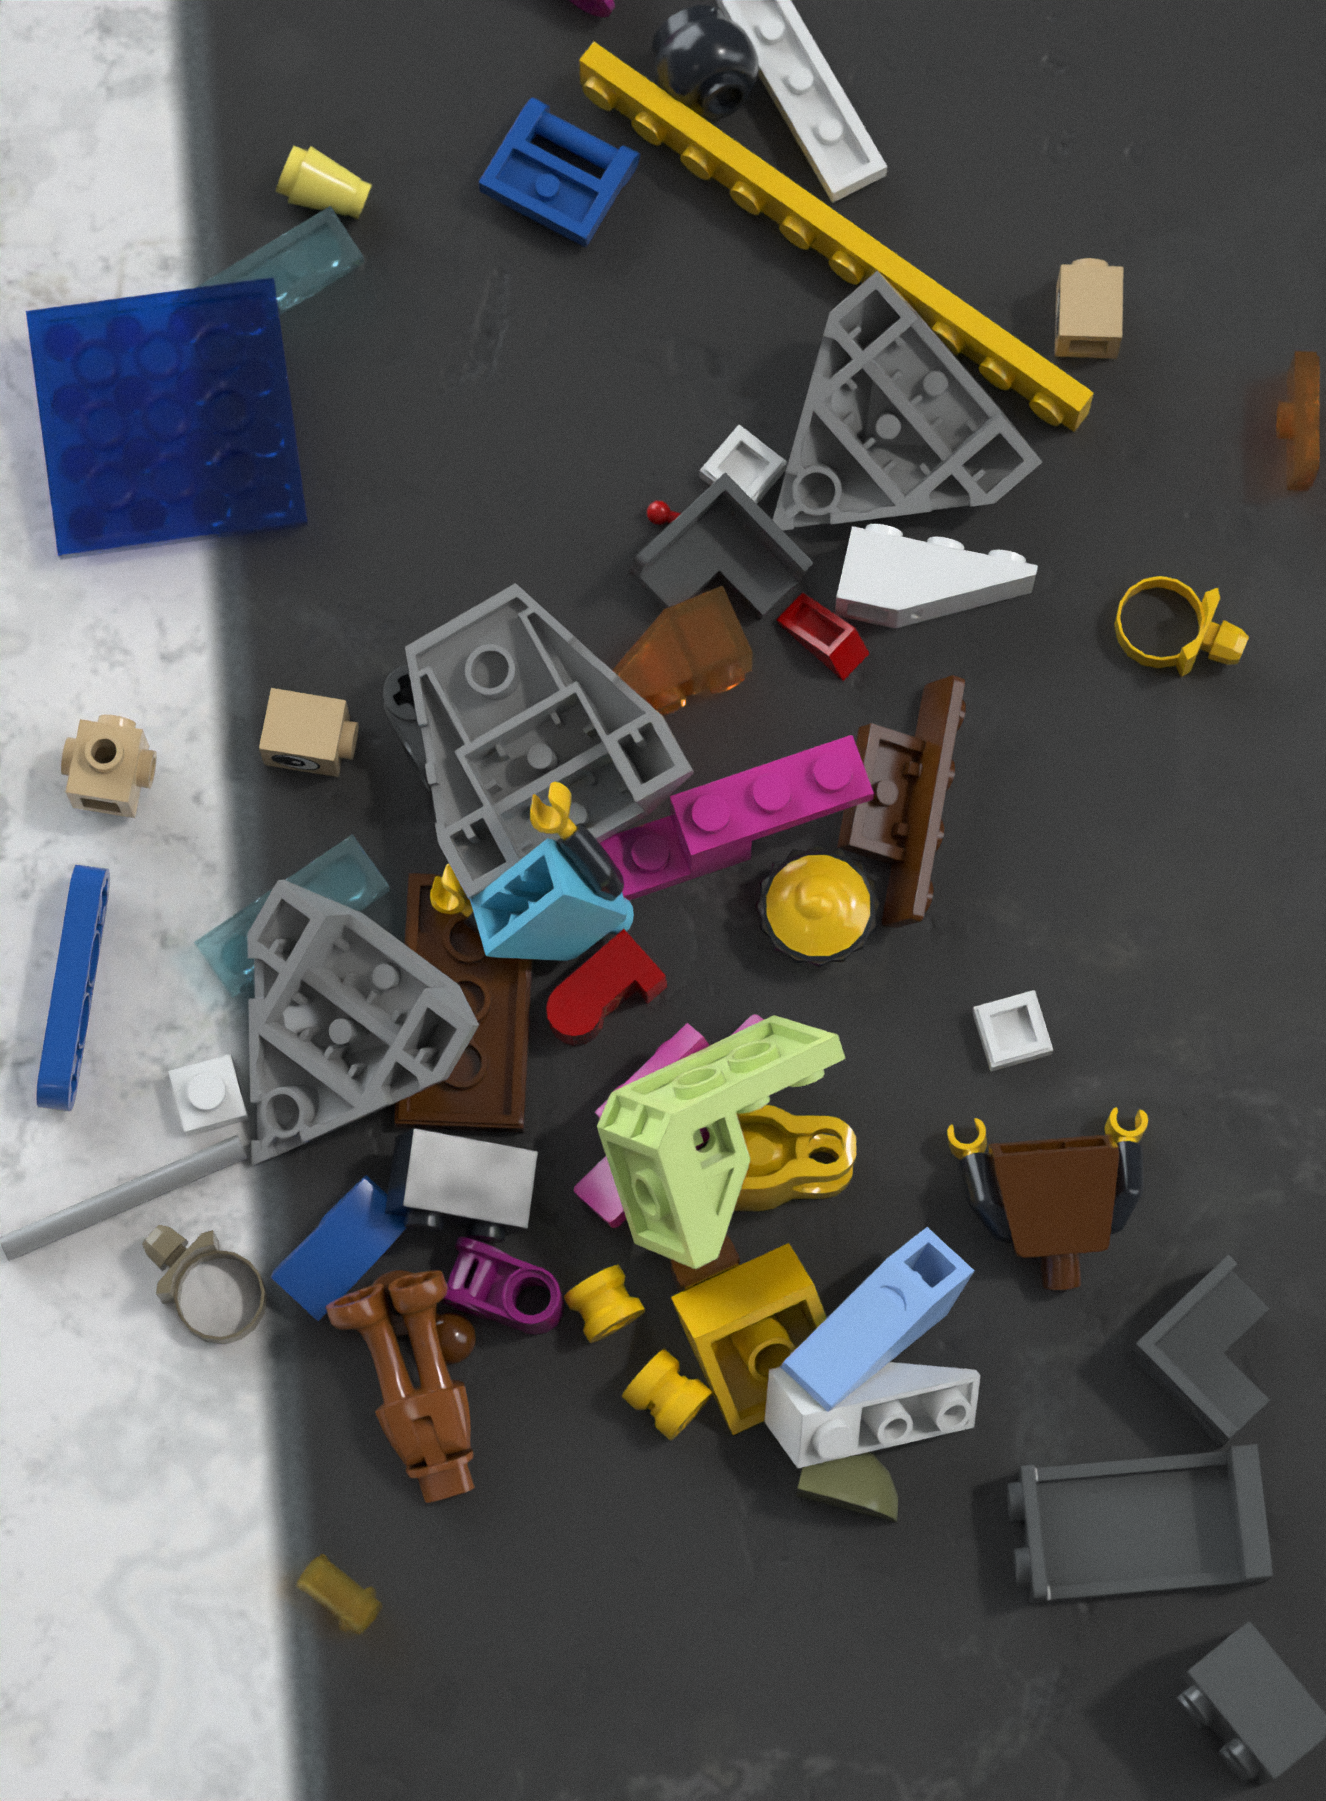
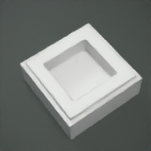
(746, 462)
(1012, 1030)

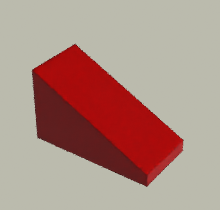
(824, 635)

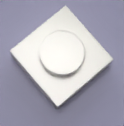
(208, 1095)

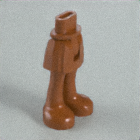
(423, 1422)

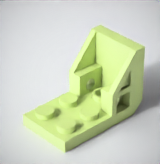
(649, 1129)

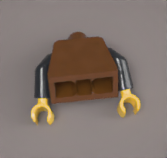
(1055, 1193)

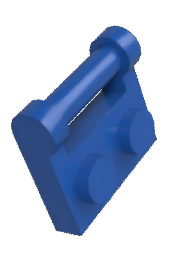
(548, 186)

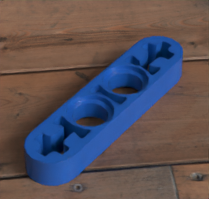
(73, 988)

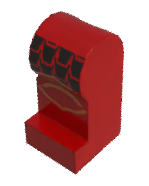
(600, 986)

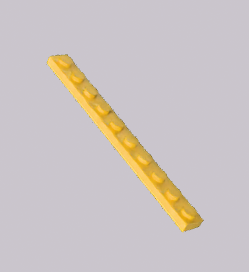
(812, 223)

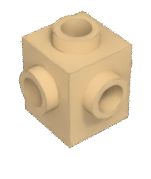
(108, 766)

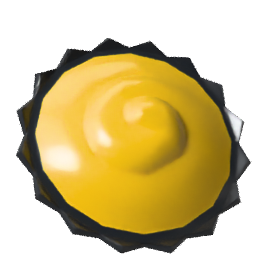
(818, 905)

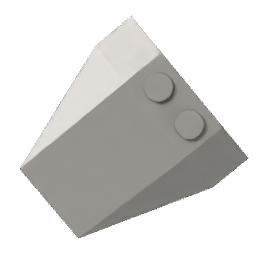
(523, 705)

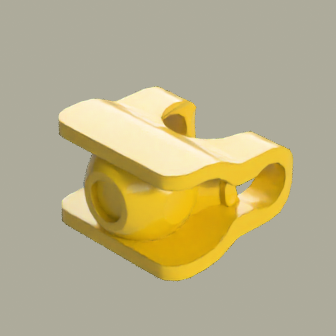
(781, 1162)

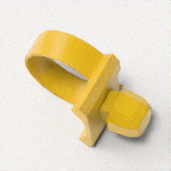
(1222, 642)

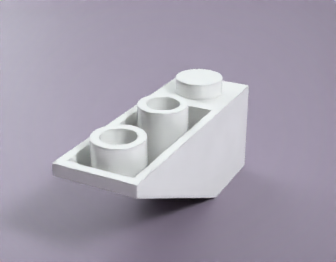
(911, 581)
(887, 1410)

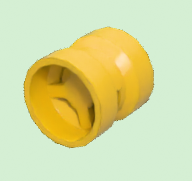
(669, 1396)

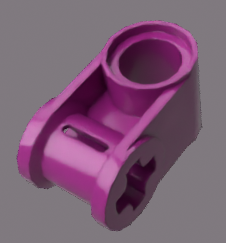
(489, 1282)

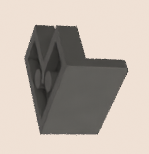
(727, 538)
(1189, 1347)

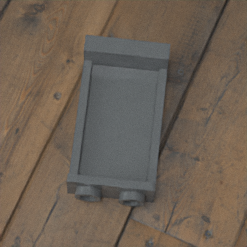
(1141, 1525)

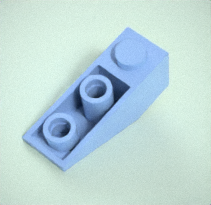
(879, 1319)

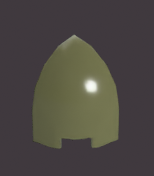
(853, 1484)

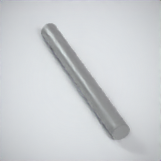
(122, 1197)

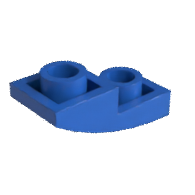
(340, 1249)

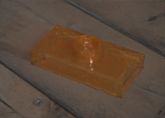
(1299, 420)

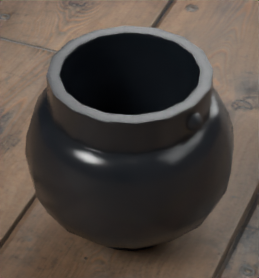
(705, 61)

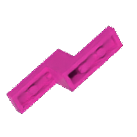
(719, 820)

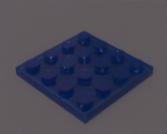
(166, 418)

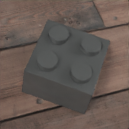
(1252, 1706)

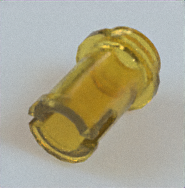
(340, 1595)

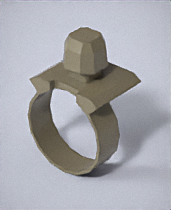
(169, 1250)

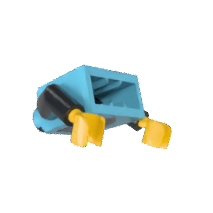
(550, 900)

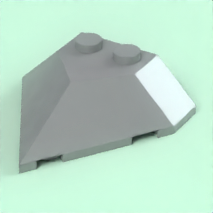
(894, 423)
(340, 1020)

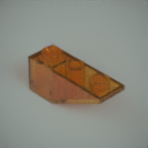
(688, 651)

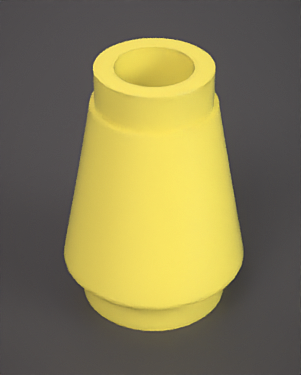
(319, 182)

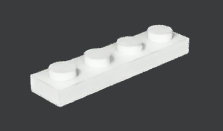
(808, 96)

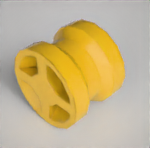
(604, 1303)

